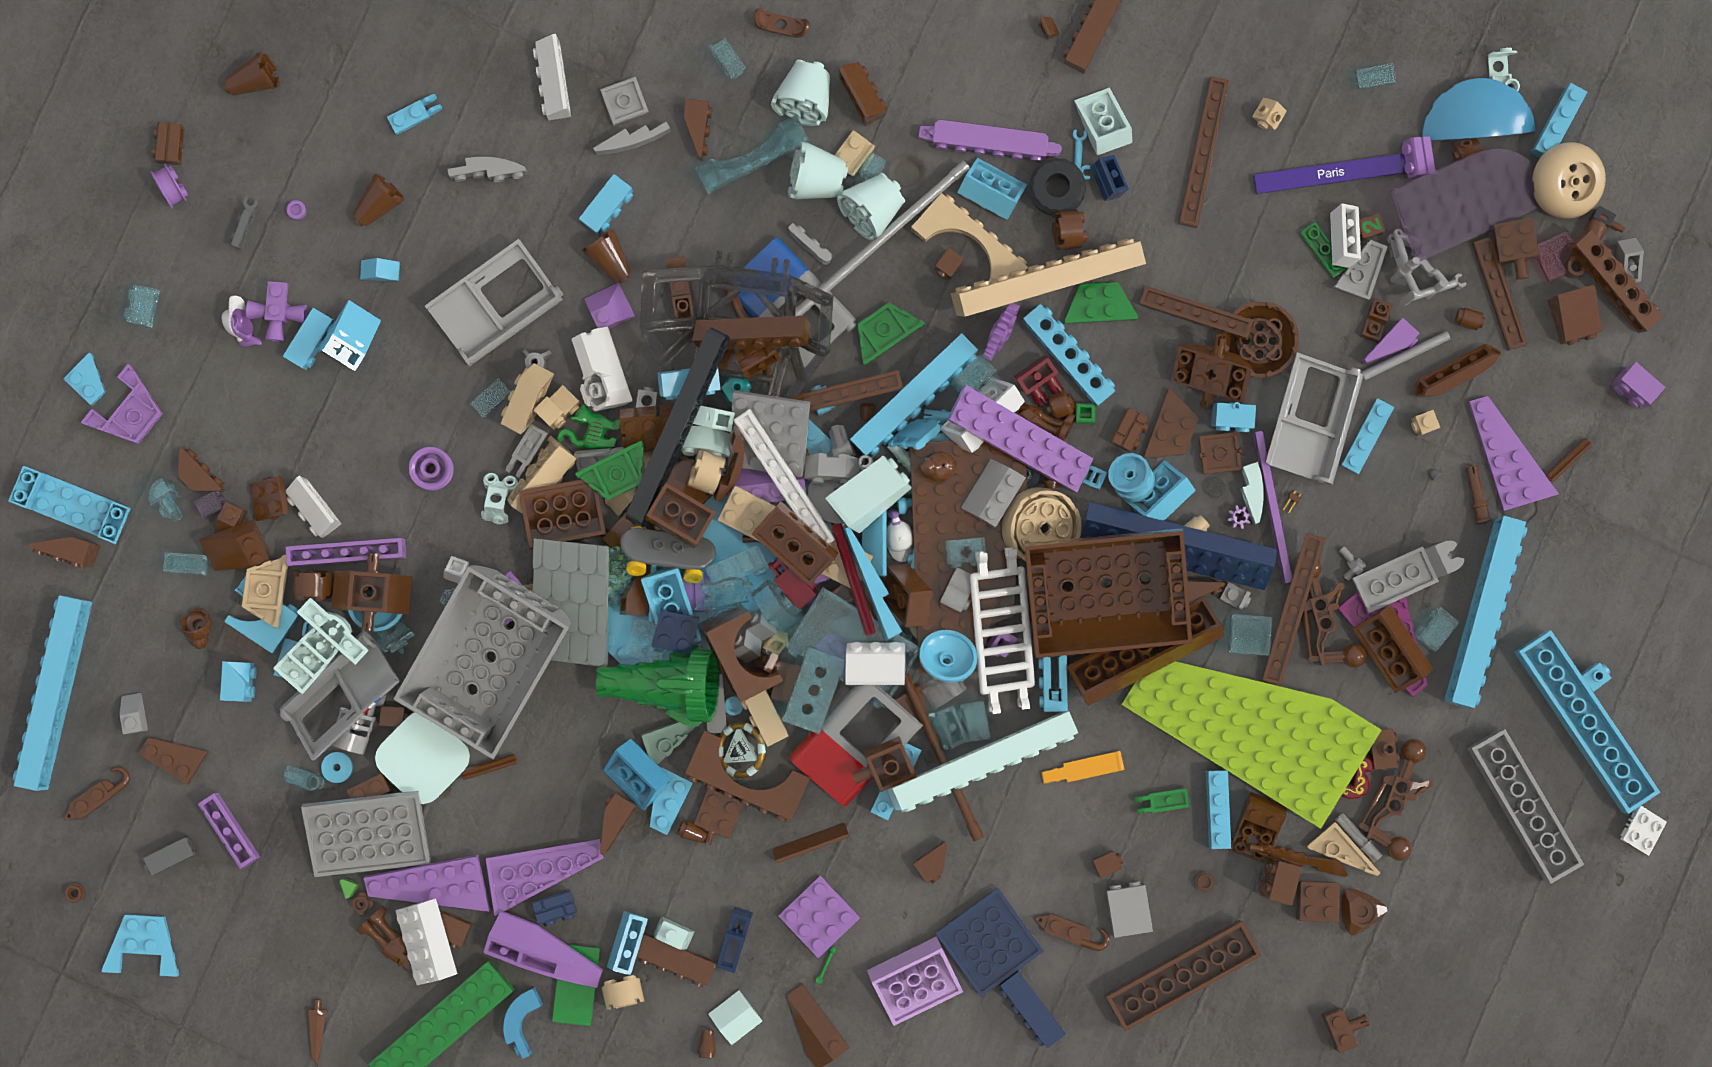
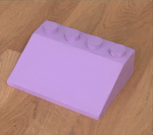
(914, 981)

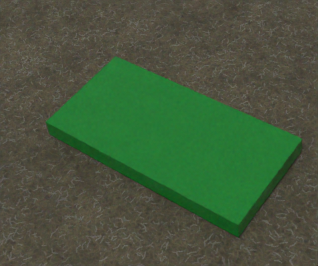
(576, 1001)

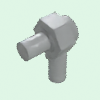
(1356, 566)

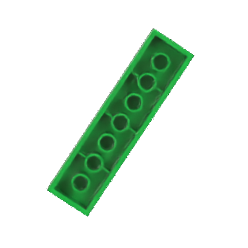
(448, 1020)

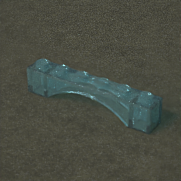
(784, 139)

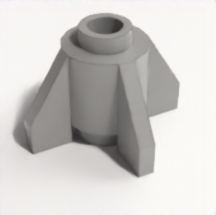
(538, 357)

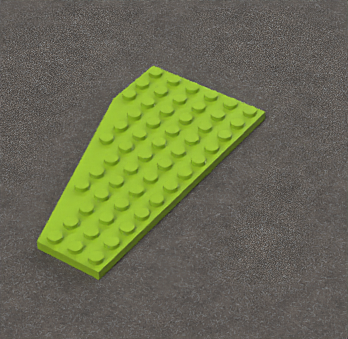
(1270, 736)

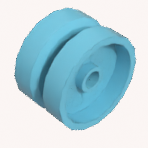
(1131, 477)

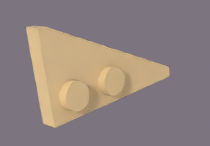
(1337, 845)

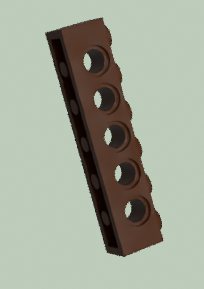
(1605, 278)

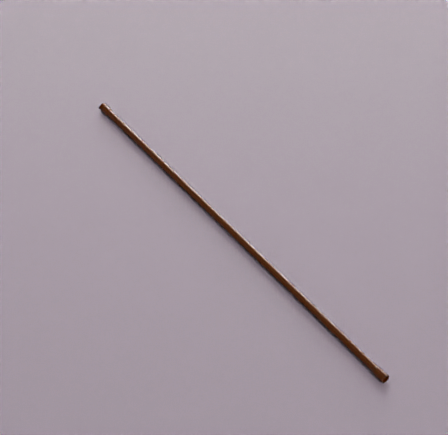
(971, 823)

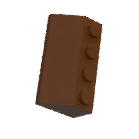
(1393, 649)

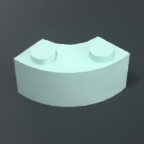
(706, 439)

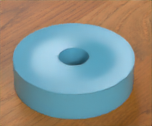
(328, 767)

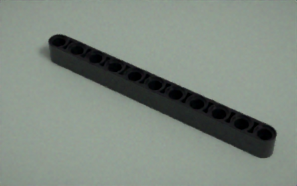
(678, 424)

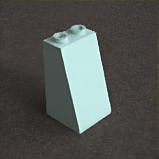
(869, 494)

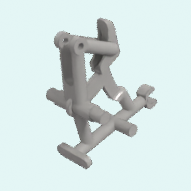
(1406, 267)

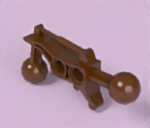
(1354, 654)
(1398, 847)

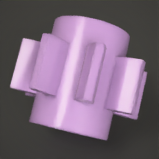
(1244, 516)

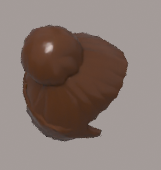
(933, 469)
(191, 625)

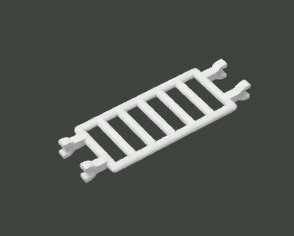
(1021, 686)

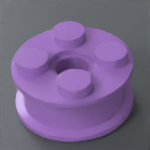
(169, 188)
(442, 474)

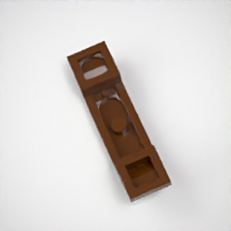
(727, 482)

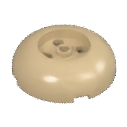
(1553, 172)

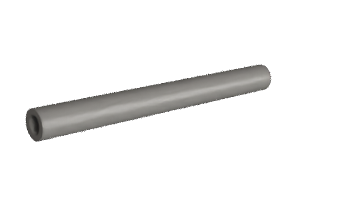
(1406, 355)

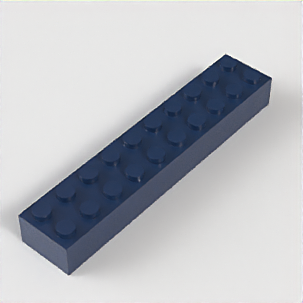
(1204, 551)

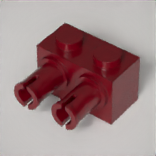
(1035, 375)

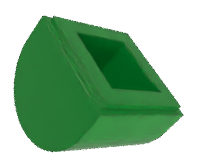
(1085, 413)

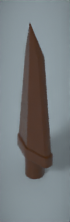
(316, 1023)

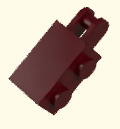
(792, 585)

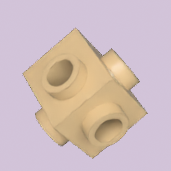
(1269, 114)

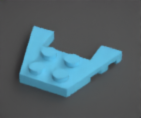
(142, 936)

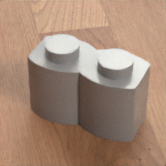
(957, 591)

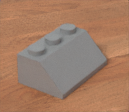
(993, 493)

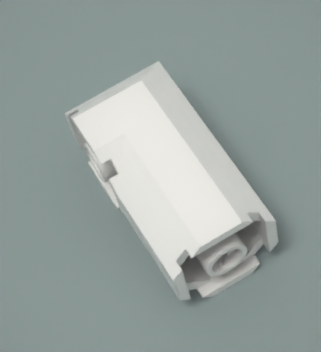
(603, 375)

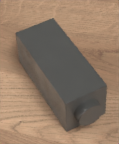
(169, 856)

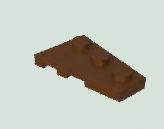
(173, 758)

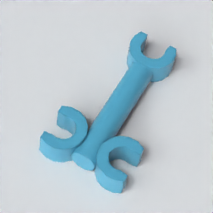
(1078, 152)

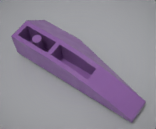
(539, 951)

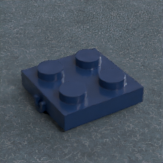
(675, 631)

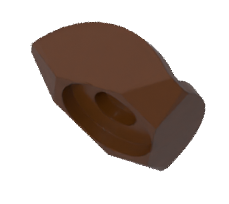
(1360, 911)

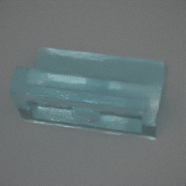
(727, 59)

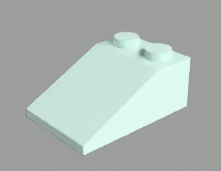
(1104, 121)

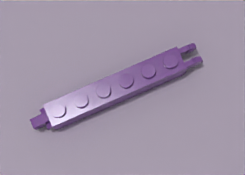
(990, 139)

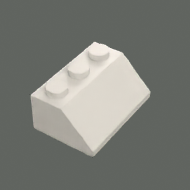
(311, 507)
(875, 663)

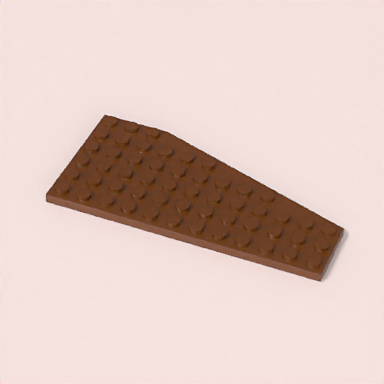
(940, 518)

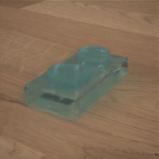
(1375, 76)

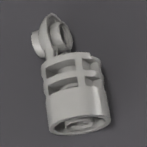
(358, 740)

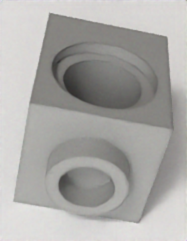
(647, 392)

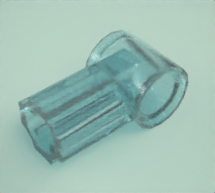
(302, 778)

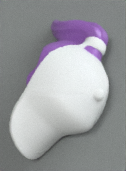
(237, 324)
(898, 537)

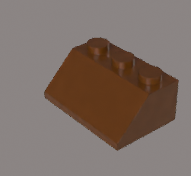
(862, 92)

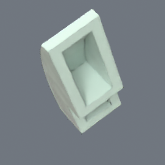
(1253, 491)

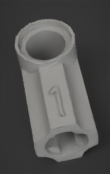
(840, 441)

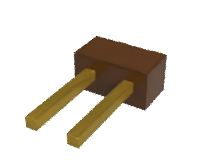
(1292, 496)

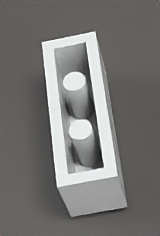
(1345, 235)

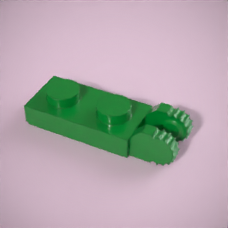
(1164, 801)

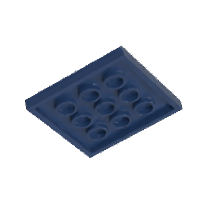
(989, 942)

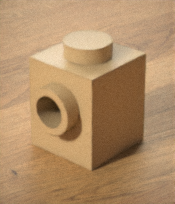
(1424, 423)

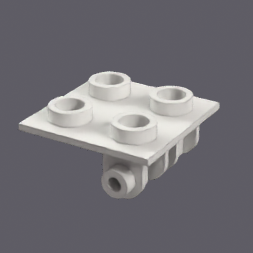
(1643, 830)

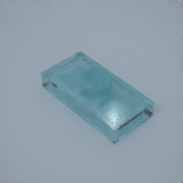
(491, 398)

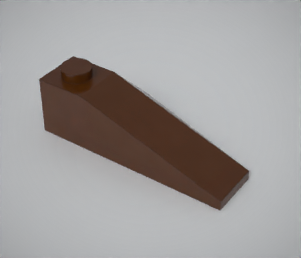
(818, 1034)

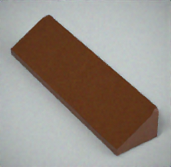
(810, 843)

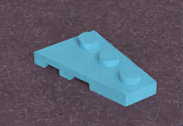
(669, 802)

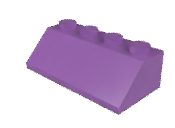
(762, 485)

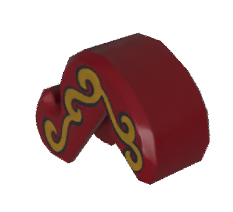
(1359, 781)

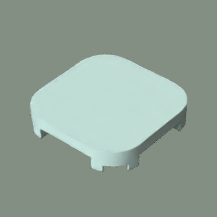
(422, 757)

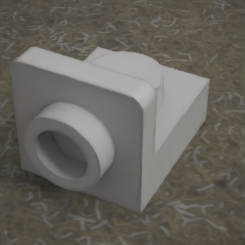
(1235, 596)

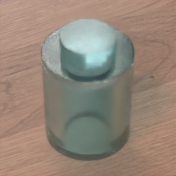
(872, 167)

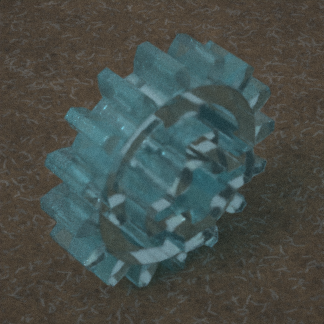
(619, 575)

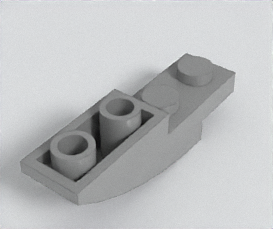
(495, 168)

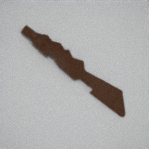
(1299, 858)

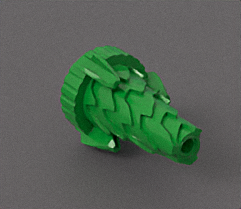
(682, 686)

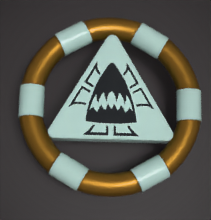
(741, 750)

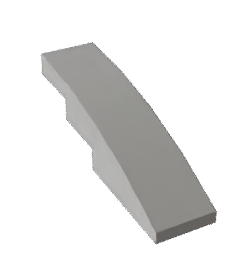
(623, 141)

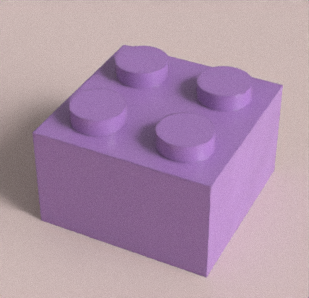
(1637, 385)

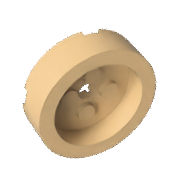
(1033, 509)

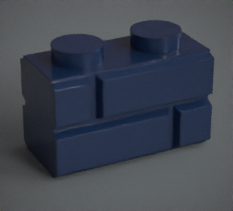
(1109, 178)
(555, 907)

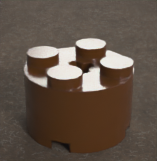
(1068, 229)
(313, 584)

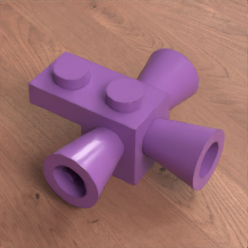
(276, 310)

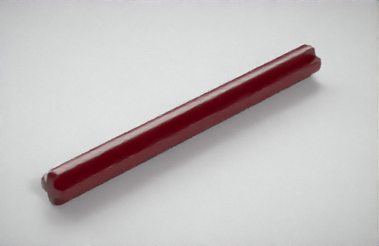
(853, 579)

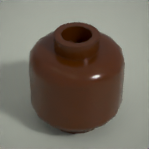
(1061, 405)

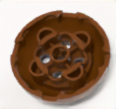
(1275, 324)

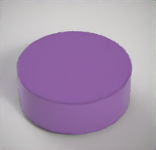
(296, 210)

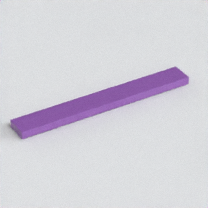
(1272, 507)

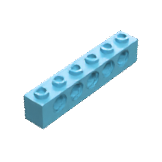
(1095, 395)

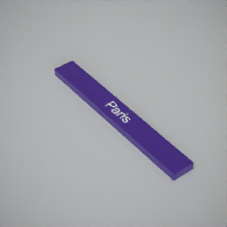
(1329, 173)

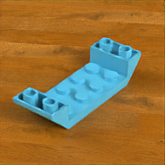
(69, 504)

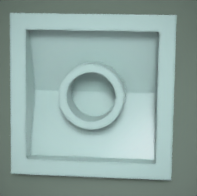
(735, 1017)

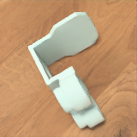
(1502, 76)
(495, 511)

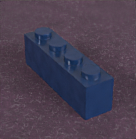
(1033, 1010)

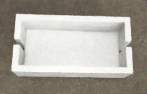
(426, 942)

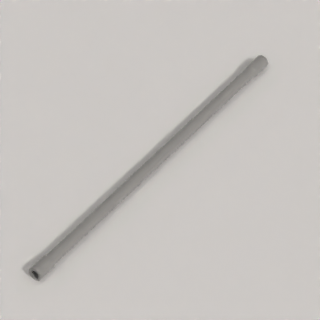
(954, 175)

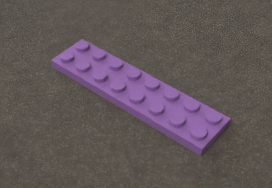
(1020, 438)

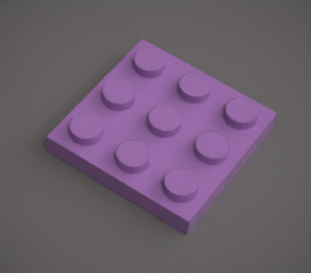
(819, 916)

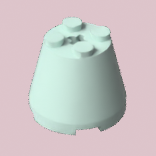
(804, 93)
(816, 173)
(871, 205)

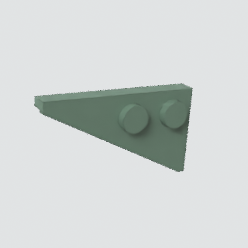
(664, 739)

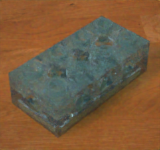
(820, 702)

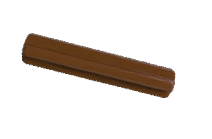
(1568, 460)
(489, 766)

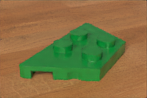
(1100, 304)
(885, 330)
(617, 472)

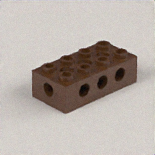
(791, 555)

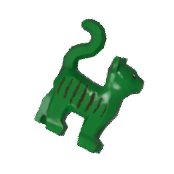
(595, 433)

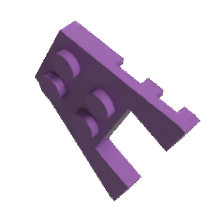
(134, 415)

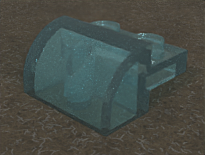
(162, 495)

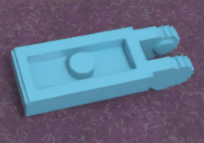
(413, 114)

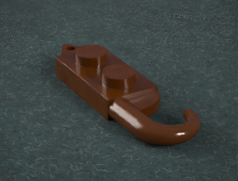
(96, 796)
(1071, 931)

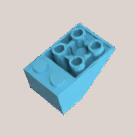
(350, 335)

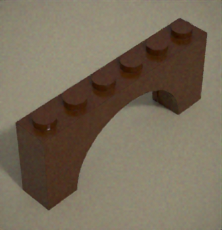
(707, 767)

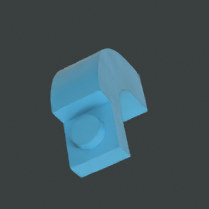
(514, 1017)

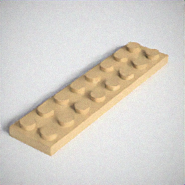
(746, 511)

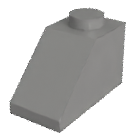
(1631, 256)
(133, 714)

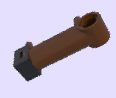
(1598, 222)

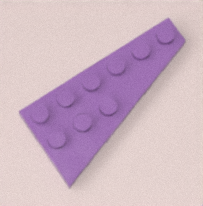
(1512, 468)

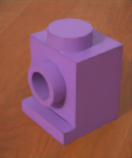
(1007, 639)

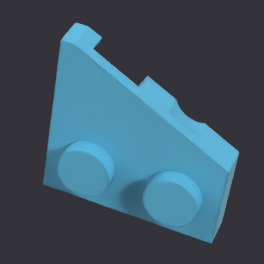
(86, 380)

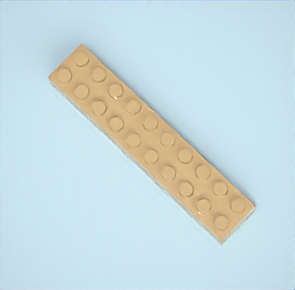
(1044, 279)

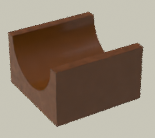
(721, 637)

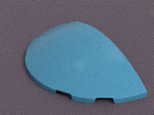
(1478, 110)

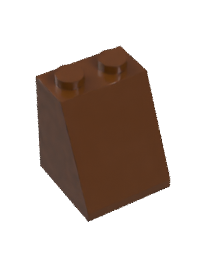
(1576, 315)

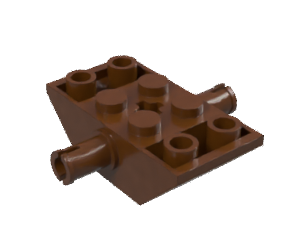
(1212, 371)
(390, 594)

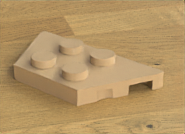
(265, 590)

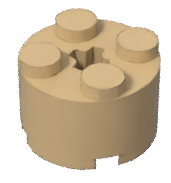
(706, 472)
(622, 993)

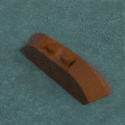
(1457, 371)

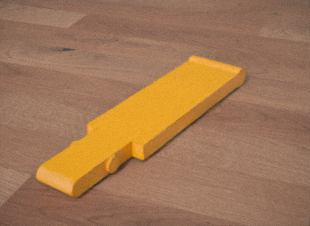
(1085, 768)

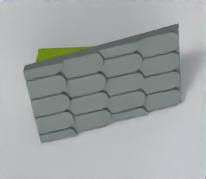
(578, 583)

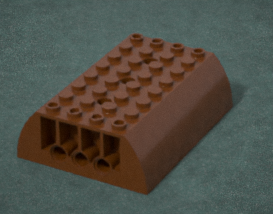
(1115, 615)

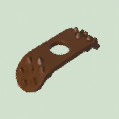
(767, 22)

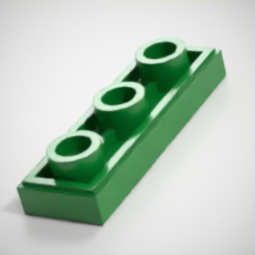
(1316, 240)

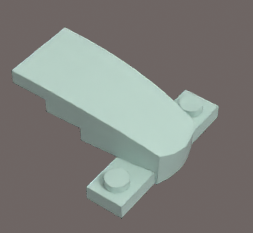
(318, 647)

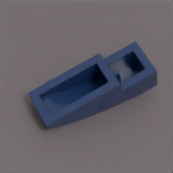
(734, 940)

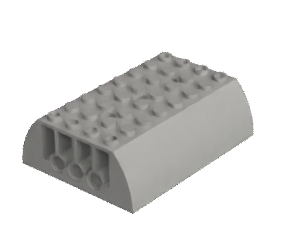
(458, 657)

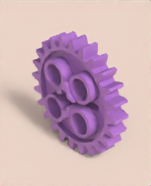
(1001, 331)

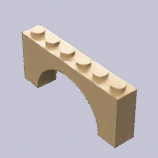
(947, 217)

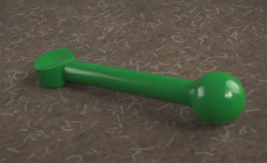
(819, 979)

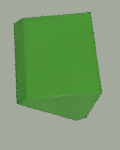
(348, 887)

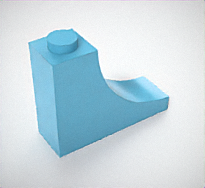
(264, 633)

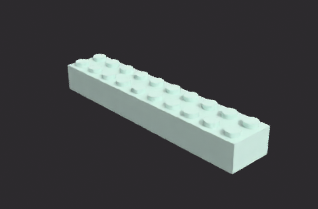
(983, 760)

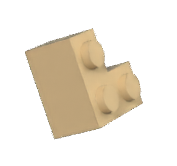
(558, 408)

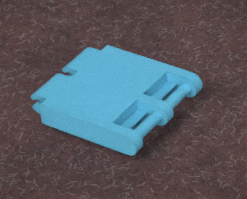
(916, 434)

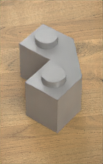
(823, 468)
(751, 635)

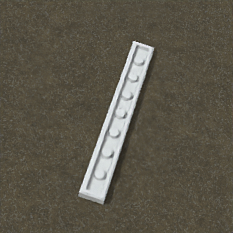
(781, 474)

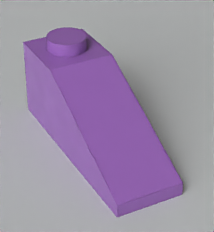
(1398, 338)

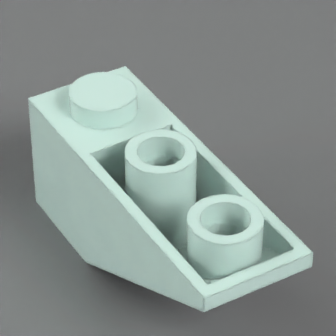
(714, 418)

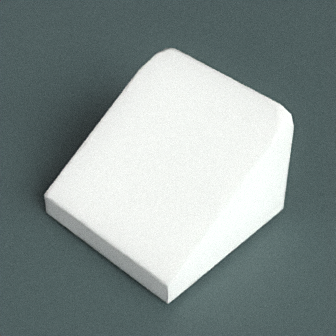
(455, 569)

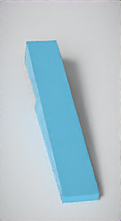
(874, 587)

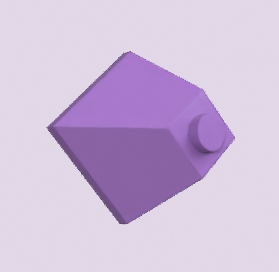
(609, 307)

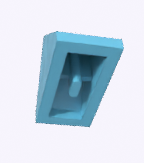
(380, 270)

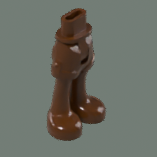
(1056, 427)
(392, 949)

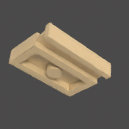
(855, 152)

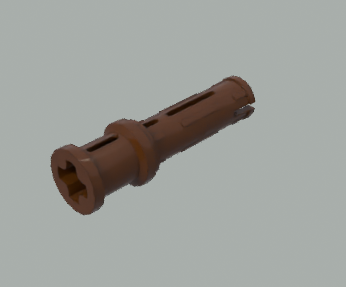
(1479, 503)

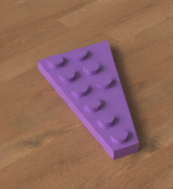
(529, 872)
(450, 882)

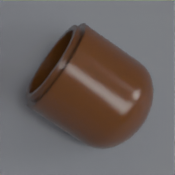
(867, 411)

